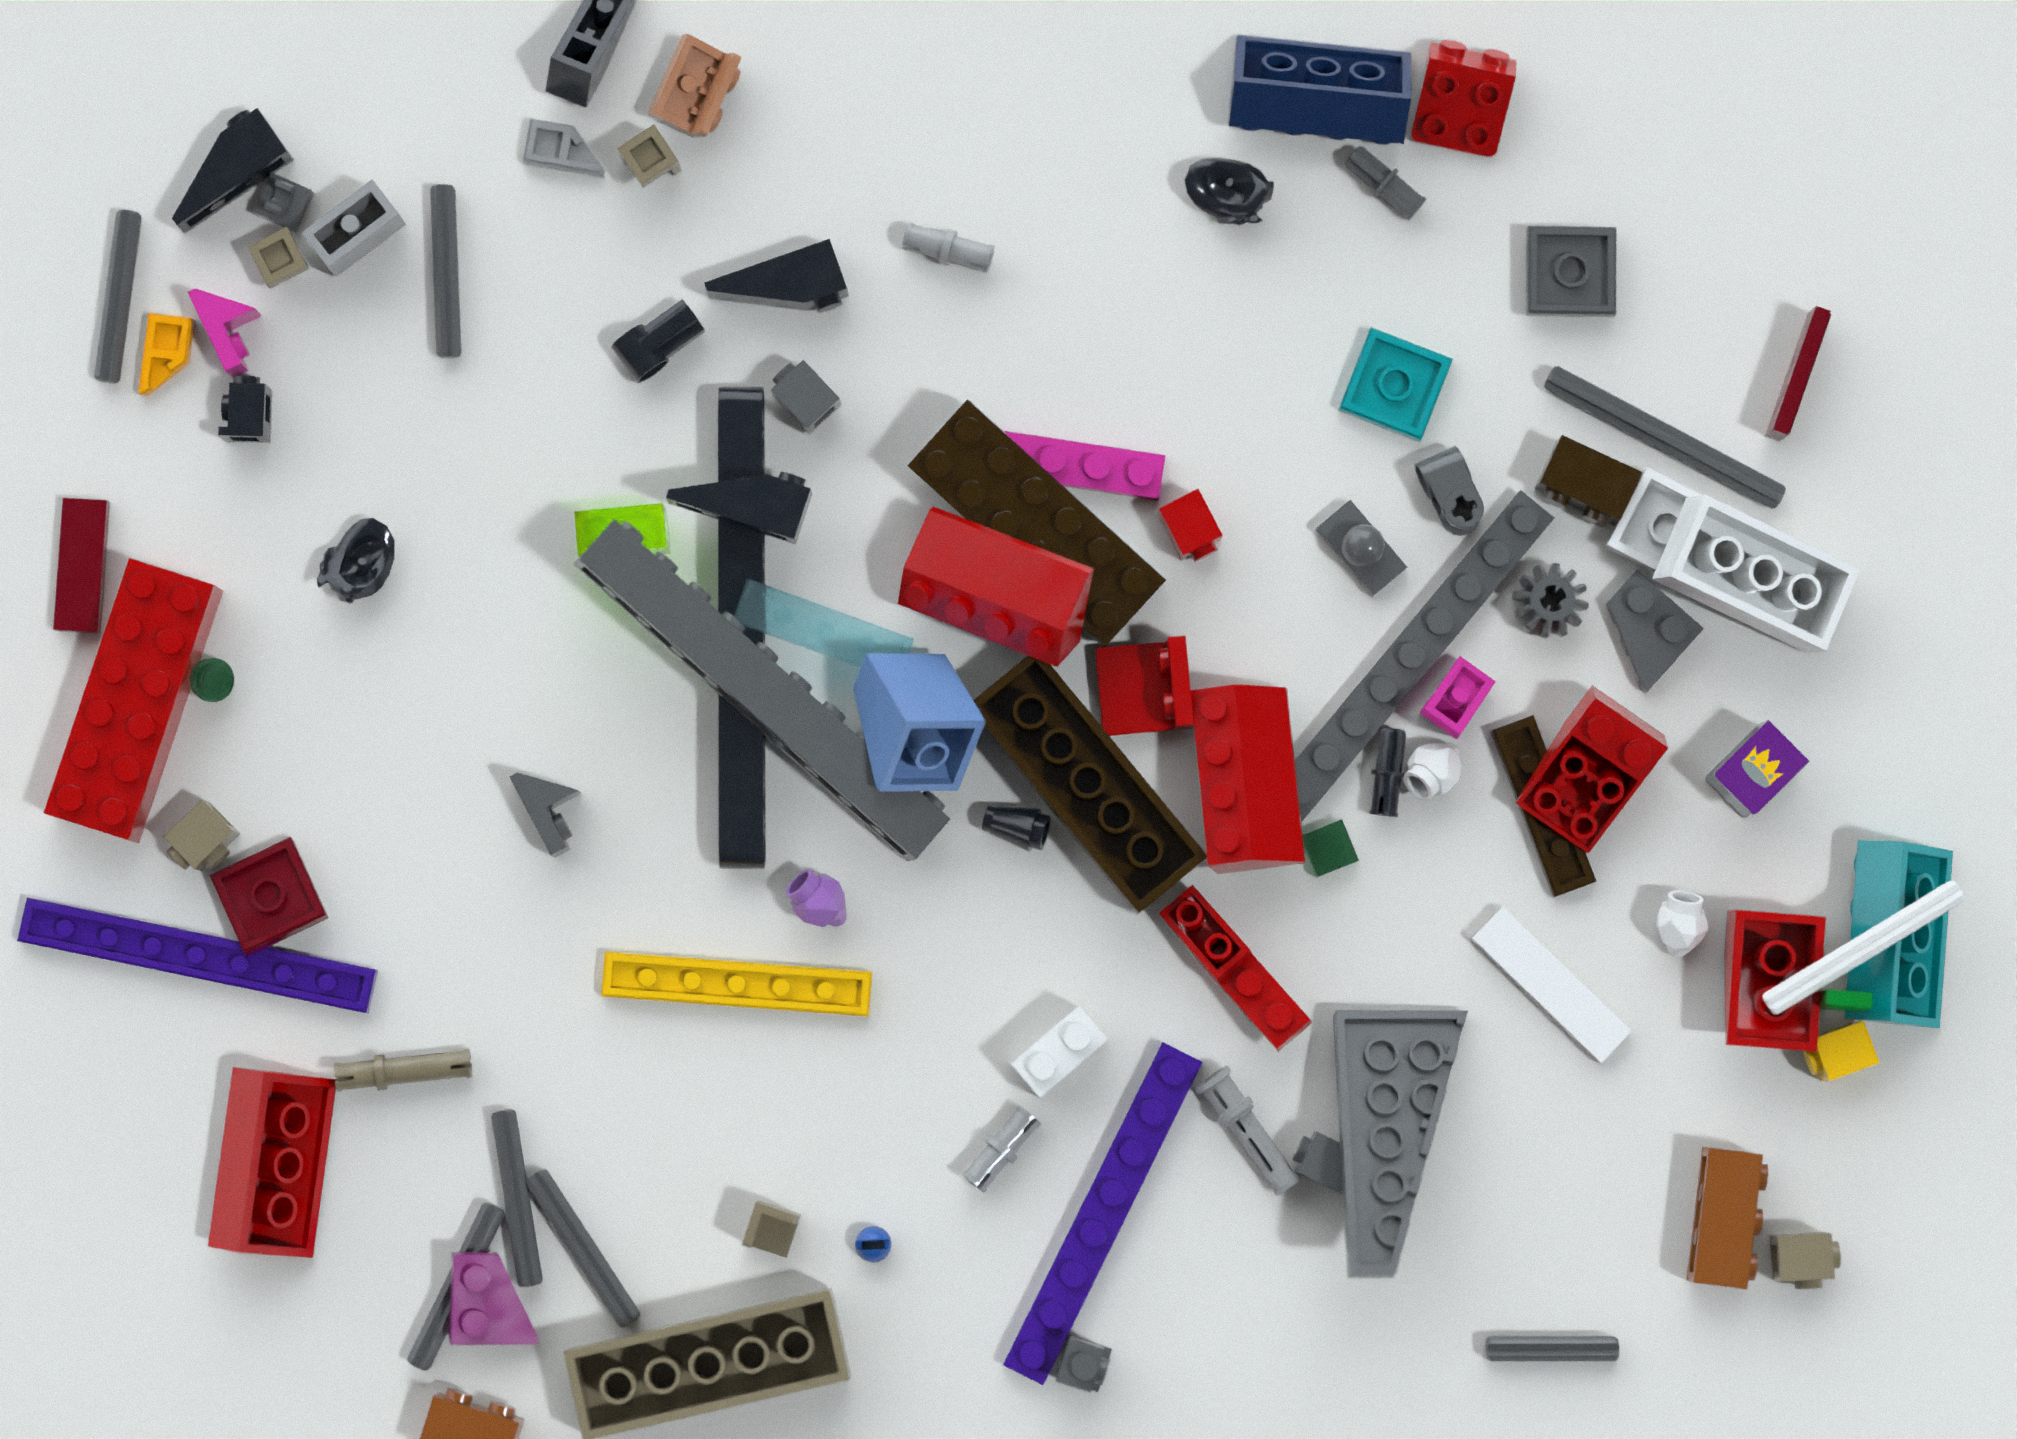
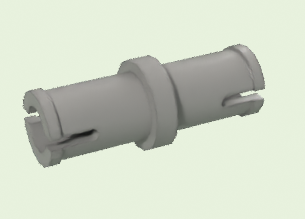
(948, 247)
(1001, 1149)

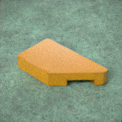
(165, 350)

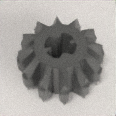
(1563, 610)

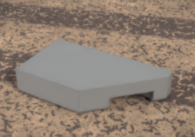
(559, 148)

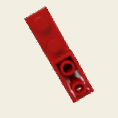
(1235, 968)

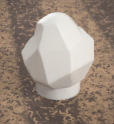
(1433, 770)
(1682, 922)

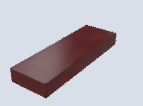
(1798, 373)
(81, 565)

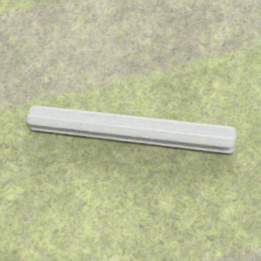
(1863, 947)

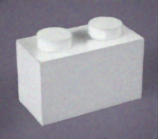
(1059, 1051)

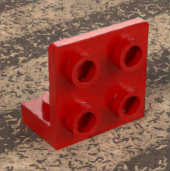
(1145, 687)

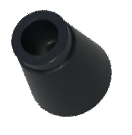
(1018, 825)

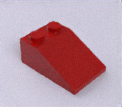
(1758, 956)

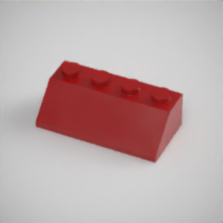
(996, 587)
(1247, 777)
(272, 1163)

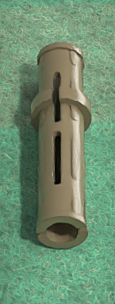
(402, 1070)

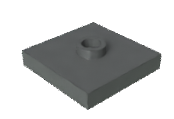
(1571, 271)

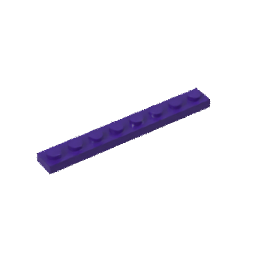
(1102, 1213)

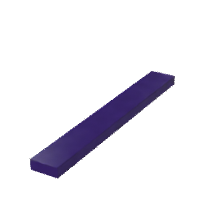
(196, 955)

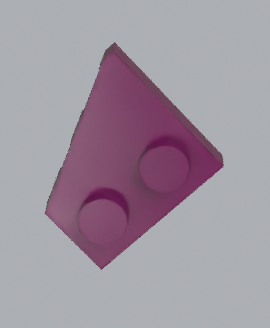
(485, 1303)

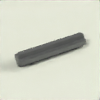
(1552, 1348)

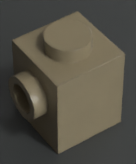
(201, 838)
(1804, 1258)

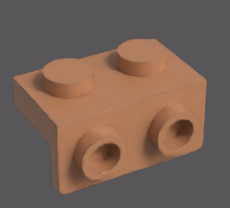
(695, 87)

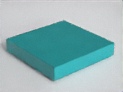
(1395, 384)

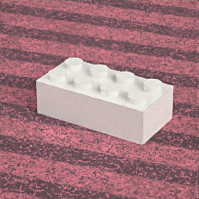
(1756, 574)

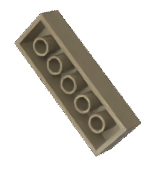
(707, 1364)

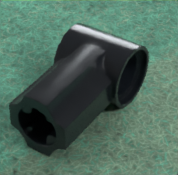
(648, 347)

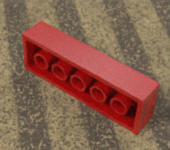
(133, 701)

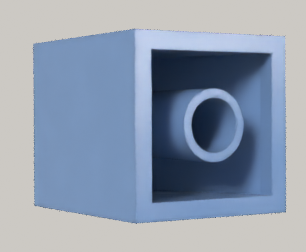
(916, 721)

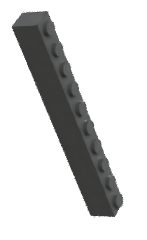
(757, 686)

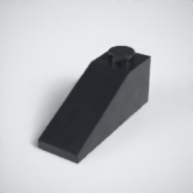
(587, 49)
(236, 163)
(793, 281)
(754, 503)

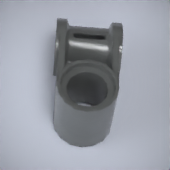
(1449, 483)

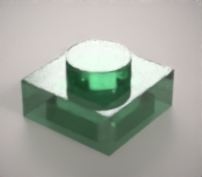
(1329, 848)

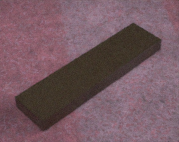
(1562, 862)

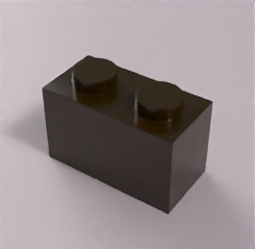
(1587, 482)

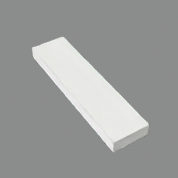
(1551, 984)

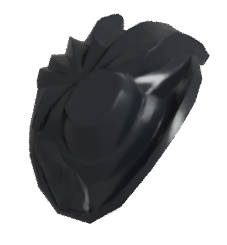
(1228, 189)
(359, 561)

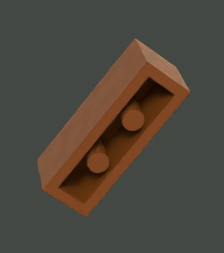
(1726, 1218)

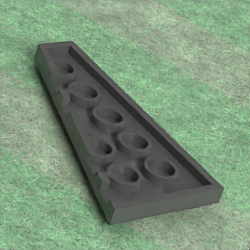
(1389, 1103)

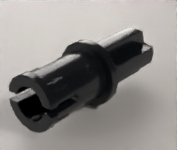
(1388, 772)

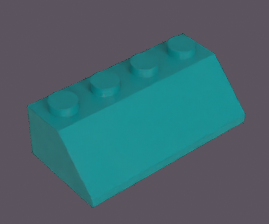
(1909, 973)

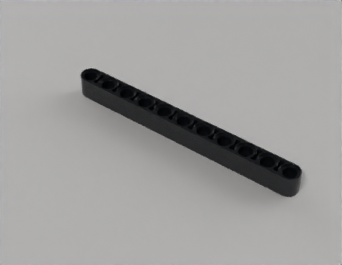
(740, 558)

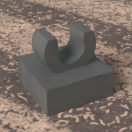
(283, 202)

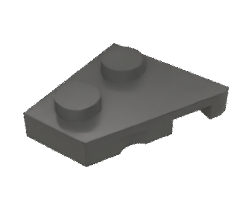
(1650, 628)

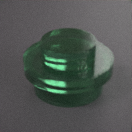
(212, 679)

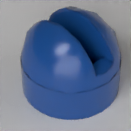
(873, 1233)

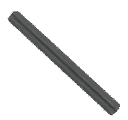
(1665, 437)

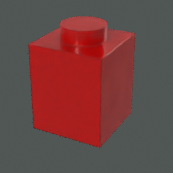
(1190, 526)

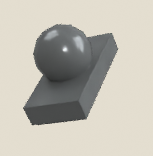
(1361, 548)

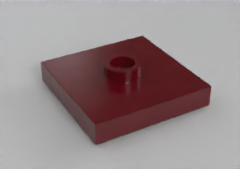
(269, 896)

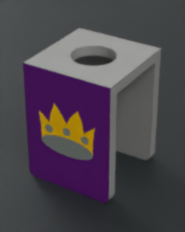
(1756, 769)

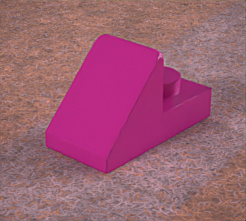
(219, 318)
(1457, 697)

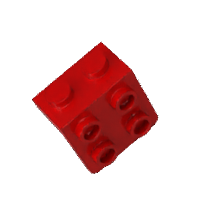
(1464, 98)

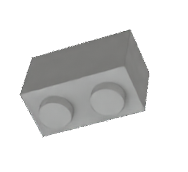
(353, 228)

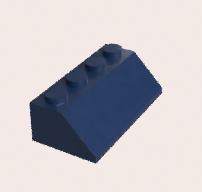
(1320, 89)

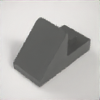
(540, 798)

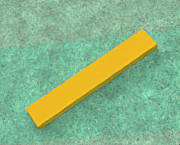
(736, 984)

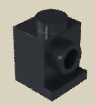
(247, 411)

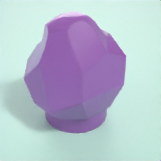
(817, 899)

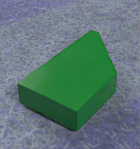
(1845, 1000)

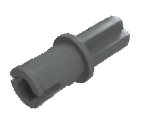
(1384, 182)

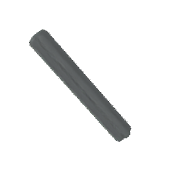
(445, 271)
(118, 296)
(516, 1198)
(583, 1248)
(438, 1320)

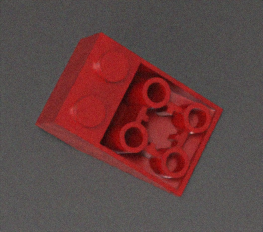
(1592, 769)

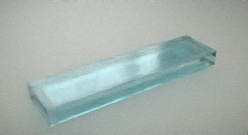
(815, 625)

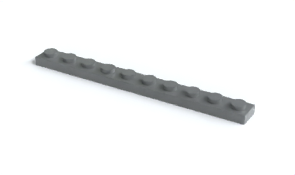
(1417, 648)

